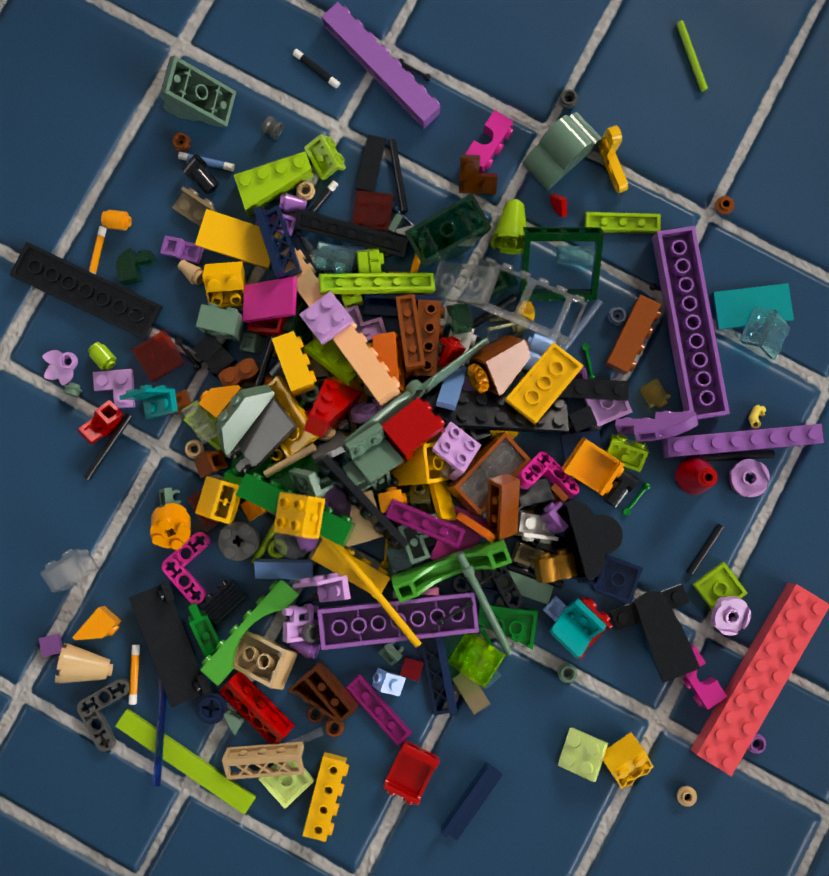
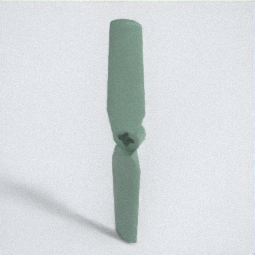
(417, 389)

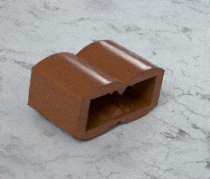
(243, 372)

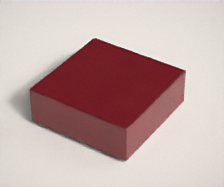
(411, 668)

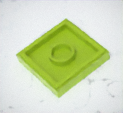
(718, 583)

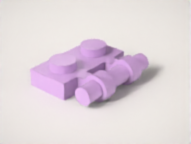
(293, 628)

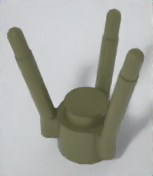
(514, 327)

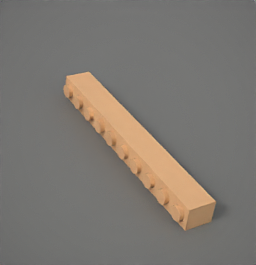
(349, 341)

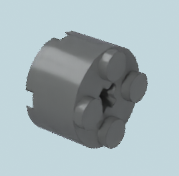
(230, 534)

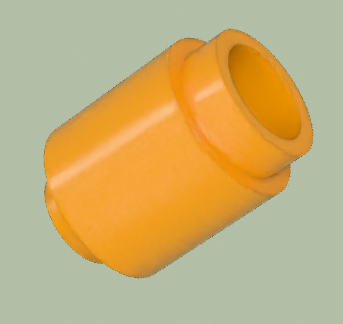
(116, 220)

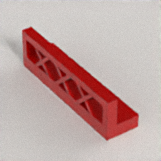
(258, 707)

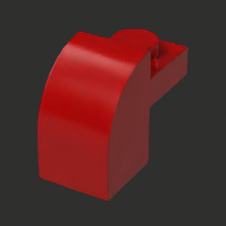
(102, 424)

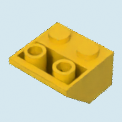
(225, 283)
(218, 500)
(627, 760)

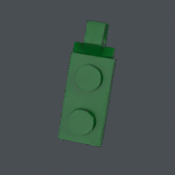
(203, 630)

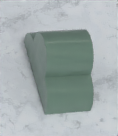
(195, 95)
(561, 149)

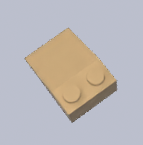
(264, 660)

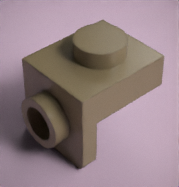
(524, 554)

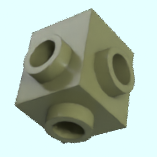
(420, 497)

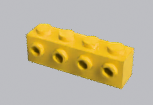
(324, 798)

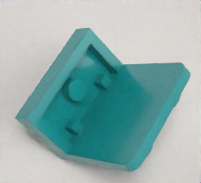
(576, 627)

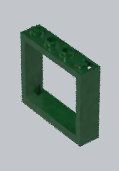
(566, 234)

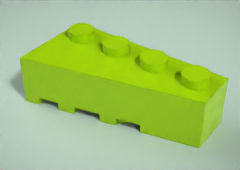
(271, 180)

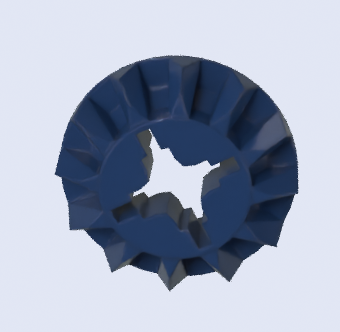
(204, 713)

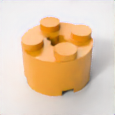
(170, 526)

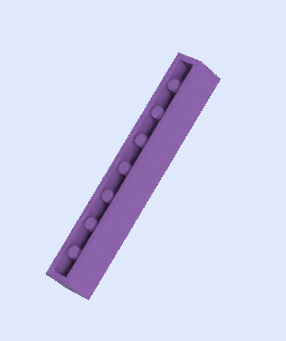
(381, 65)
(742, 441)

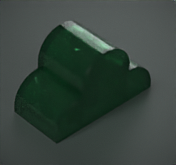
(449, 231)

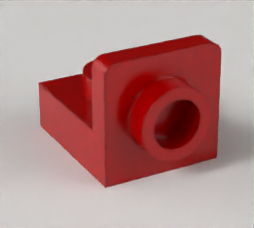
(452, 350)

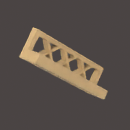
(261, 756)

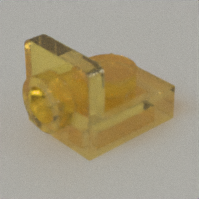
(654, 394)

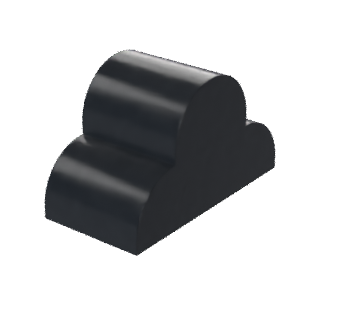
(589, 538)

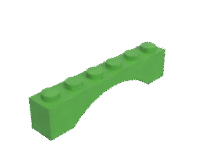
(416, 580)
(222, 662)

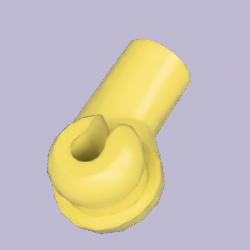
(753, 418)

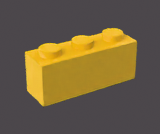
(294, 363)

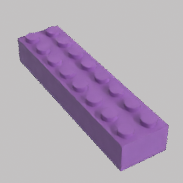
(371, 624)

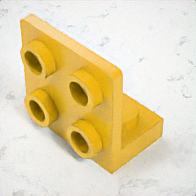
(299, 515)

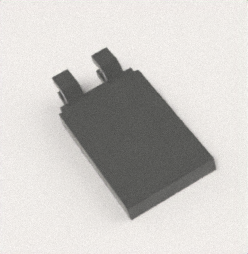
(263, 436)

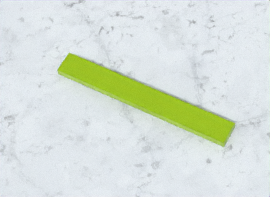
(187, 762)

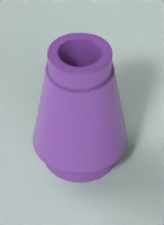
(292, 203)
(306, 649)

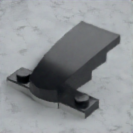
(660, 630)

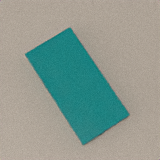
(735, 306)

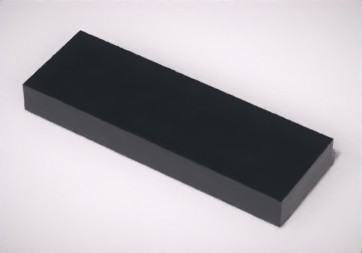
(371, 163)

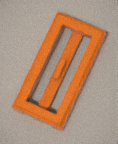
(479, 529)

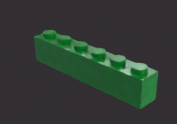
(266, 495)

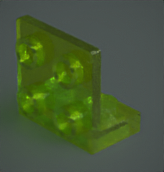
(476, 659)

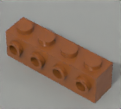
(429, 318)
(633, 334)

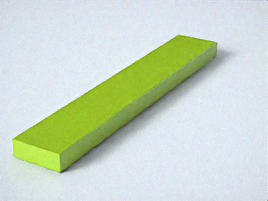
(376, 283)

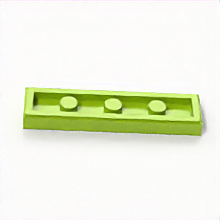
(624, 222)

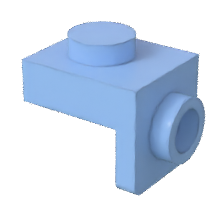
(388, 682)

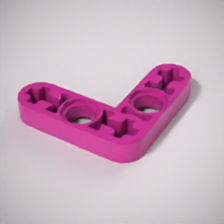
(547, 469)
(181, 563)

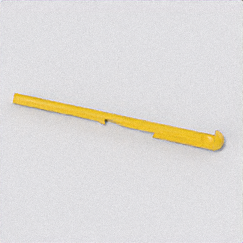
(347, 560)

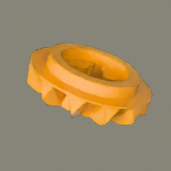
(478, 378)

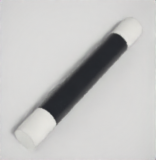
(317, 69)
(323, 197)

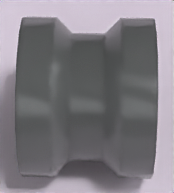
(272, 127)

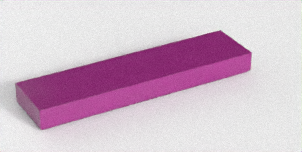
(425, 523)
(378, 709)

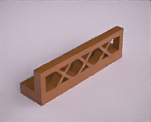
(410, 333)

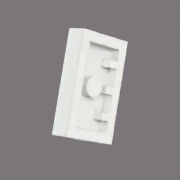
(533, 526)

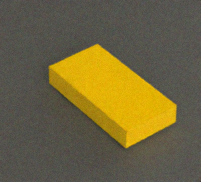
(442, 501)

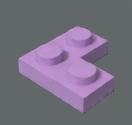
(369, 327)
(118, 381)

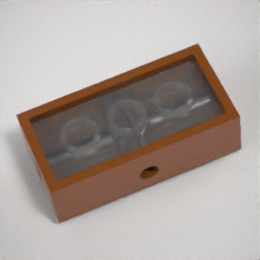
(496, 458)

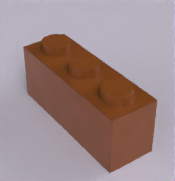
(503, 505)

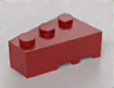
(330, 407)

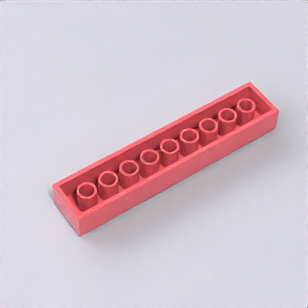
(760, 678)

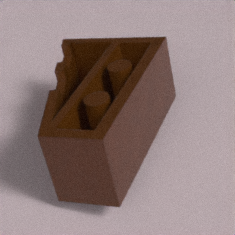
(325, 692)

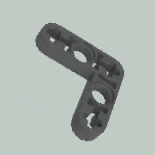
(95, 713)

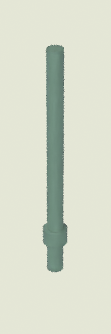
(468, 572)

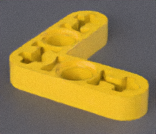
(607, 147)

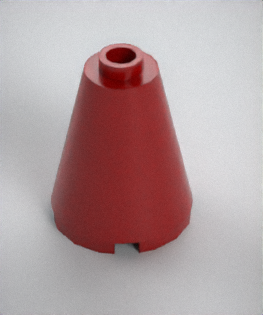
(695, 475)

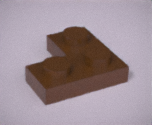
(471, 180)

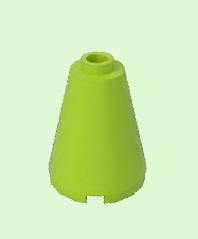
(509, 228)

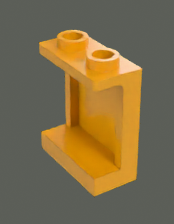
(593, 466)

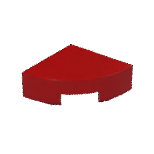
(559, 204)

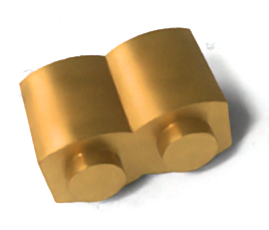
(555, 566)

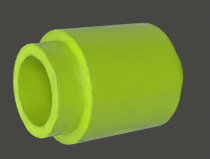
(102, 356)

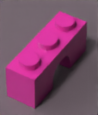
(499, 129)
(707, 692)

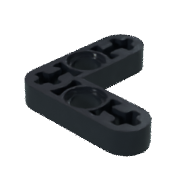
(487, 574)

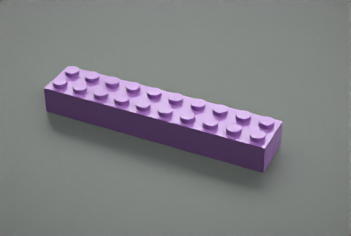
(690, 322)

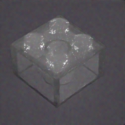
(69, 570)

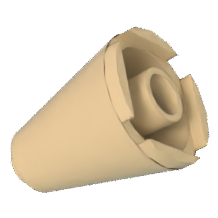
(81, 665)

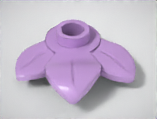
(58, 367)

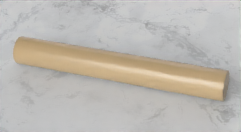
(290, 460)

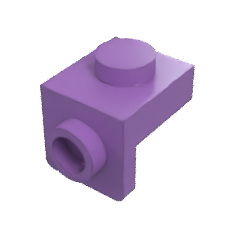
(552, 519)

